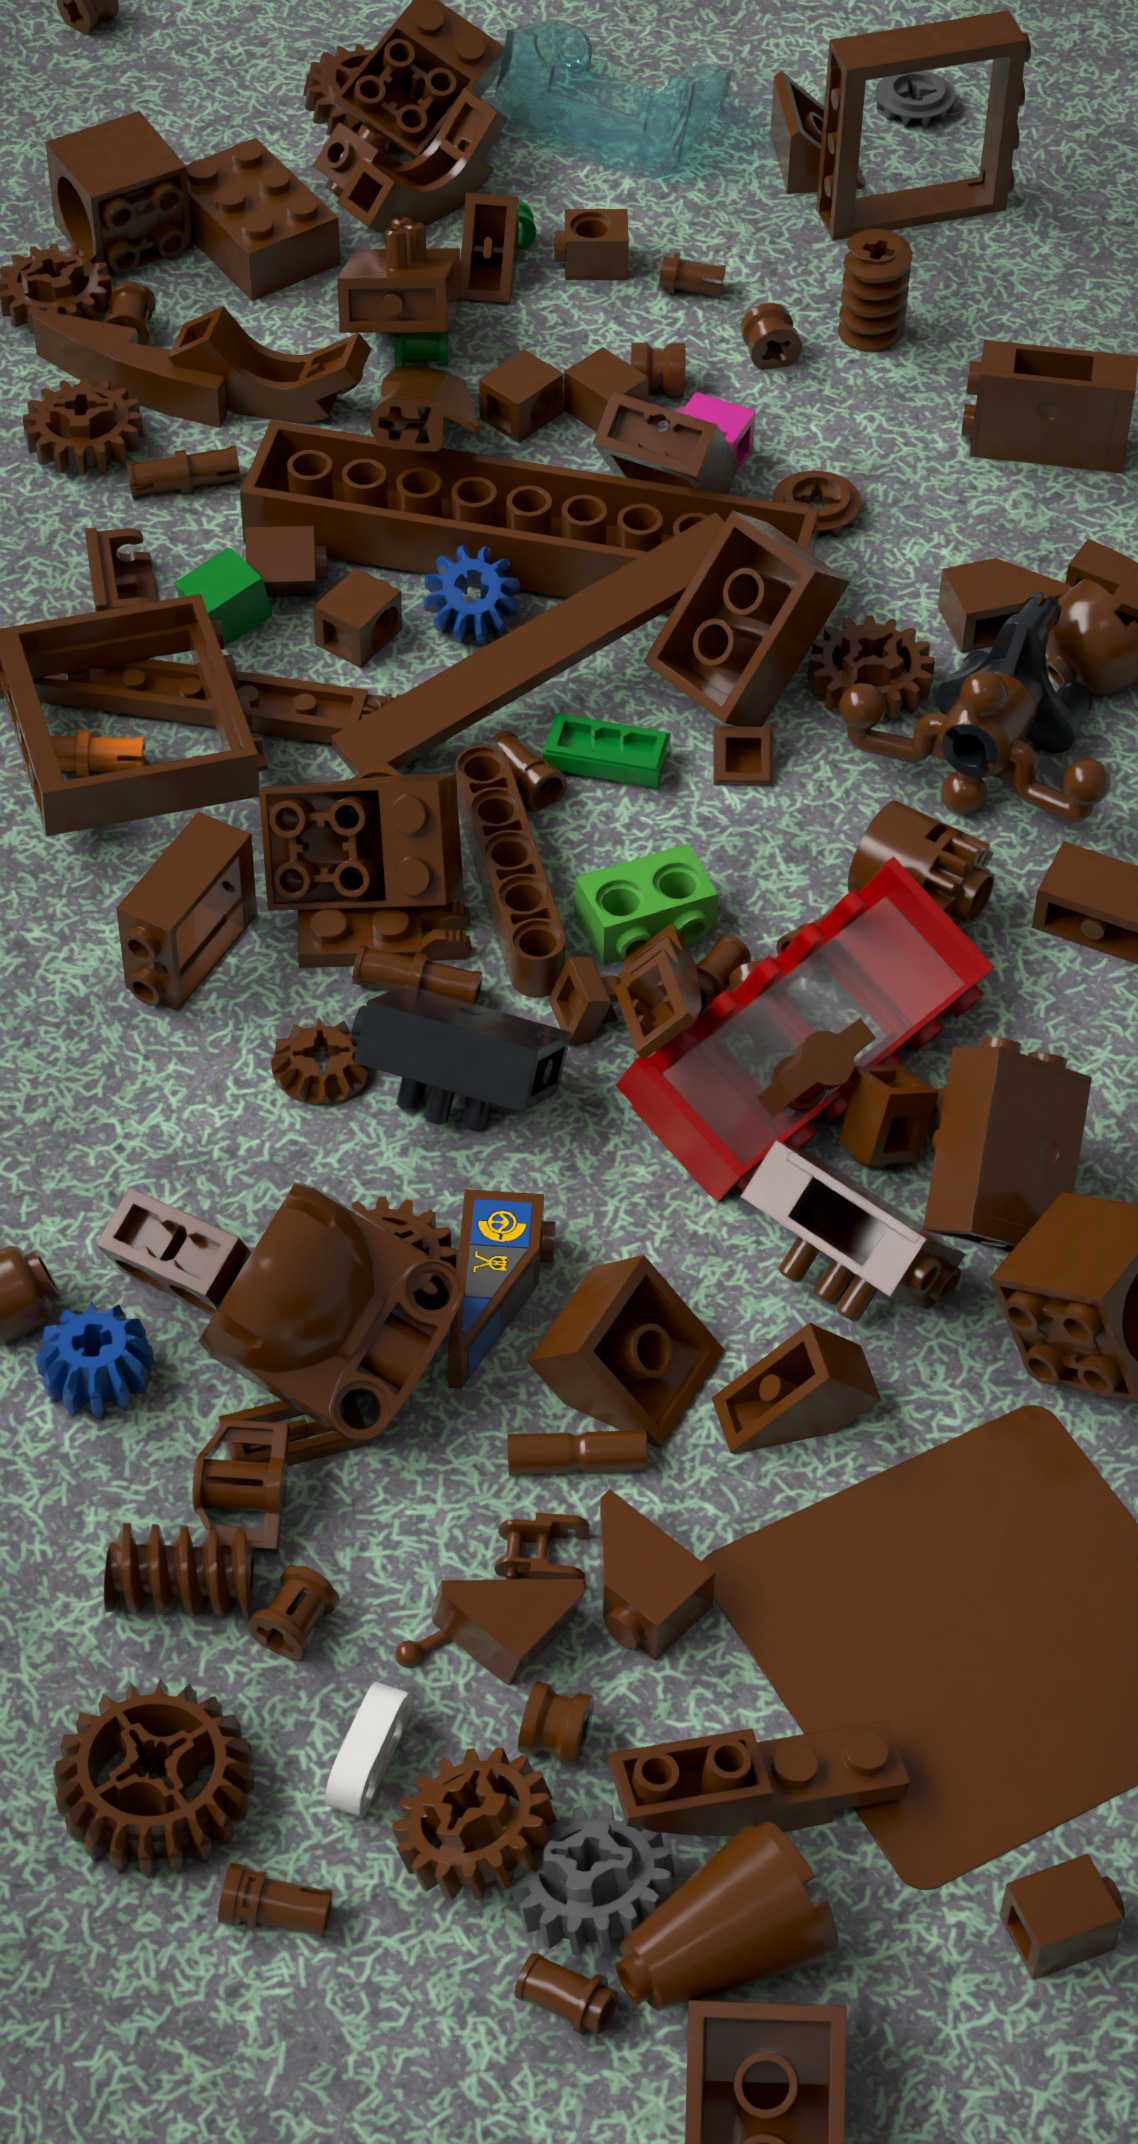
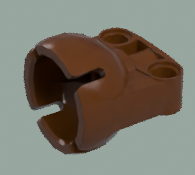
(331, 1312)

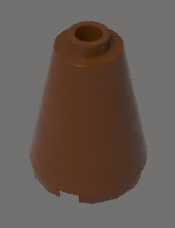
(729, 1924)

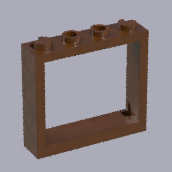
(909, 51)
(113, 639)

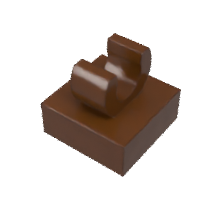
(583, 999)

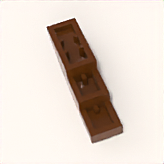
(113, 354)
(659, 991)

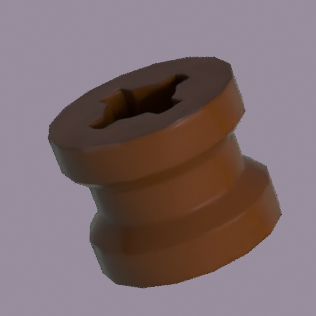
(85, 14)
(770, 336)
(555, 1724)

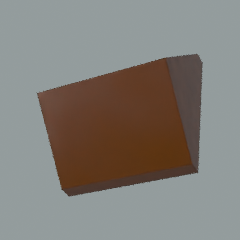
(797, 135)

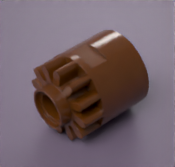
(936, 855)

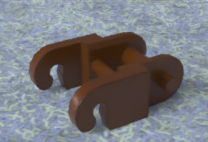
(541, 1532)

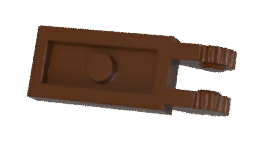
(335, 935)

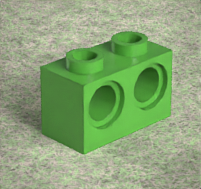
(641, 897)

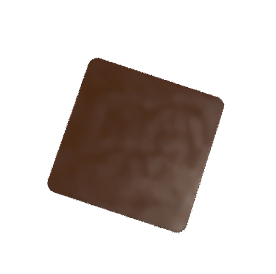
(977, 1613)

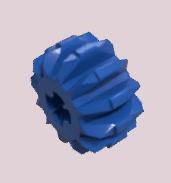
(489, 608)
(95, 1359)

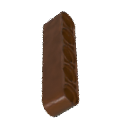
(510, 871)

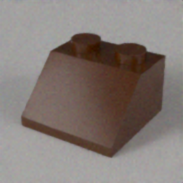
(627, 1350)

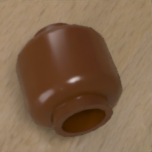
(24, 1293)

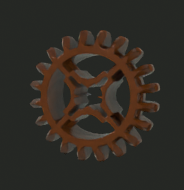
(140, 1814)

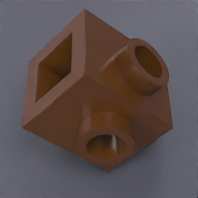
(345, 150)

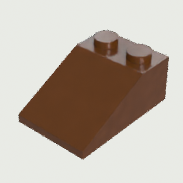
(765, 2073)

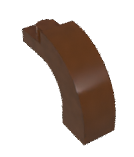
(436, 179)
(267, 381)

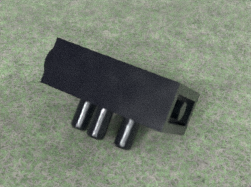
(460, 1052)

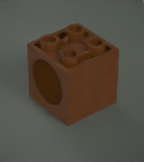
(120, 193)
(1075, 1296)

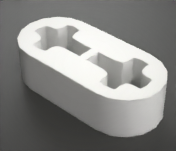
(368, 1749)

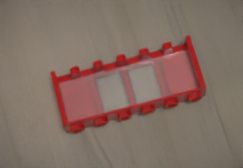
(873, 958)

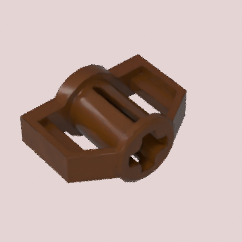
(819, 1065)
(244, 1483)

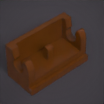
(118, 577)

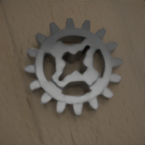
(593, 1881)

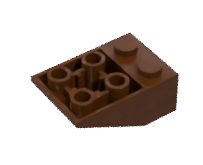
(419, 74)
(362, 843)

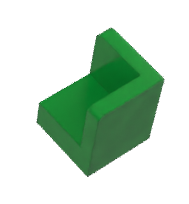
(230, 593)

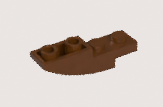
(732, 1780)

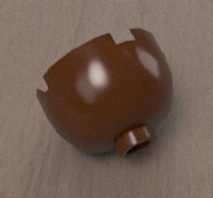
(1092, 642)

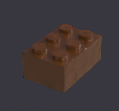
(259, 220)
(746, 621)

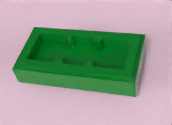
(607, 750)

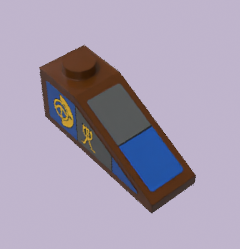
(499, 1267)

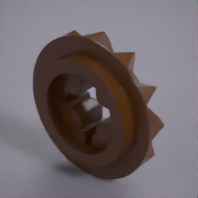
(838, 498)
(300, 1077)

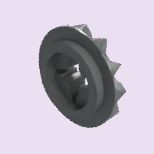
(933, 96)

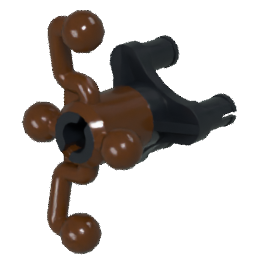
(985, 718)

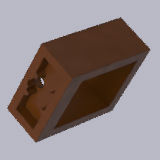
(685, 455)
(187, 911)

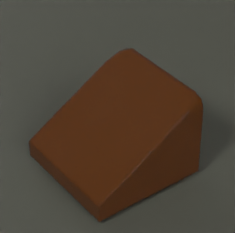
(742, 755)

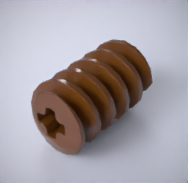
(874, 290)
(179, 1570)

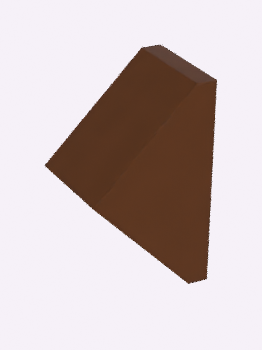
(489, 247)
(505, 1620)

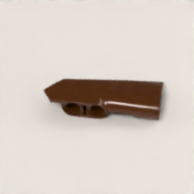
(420, 401)

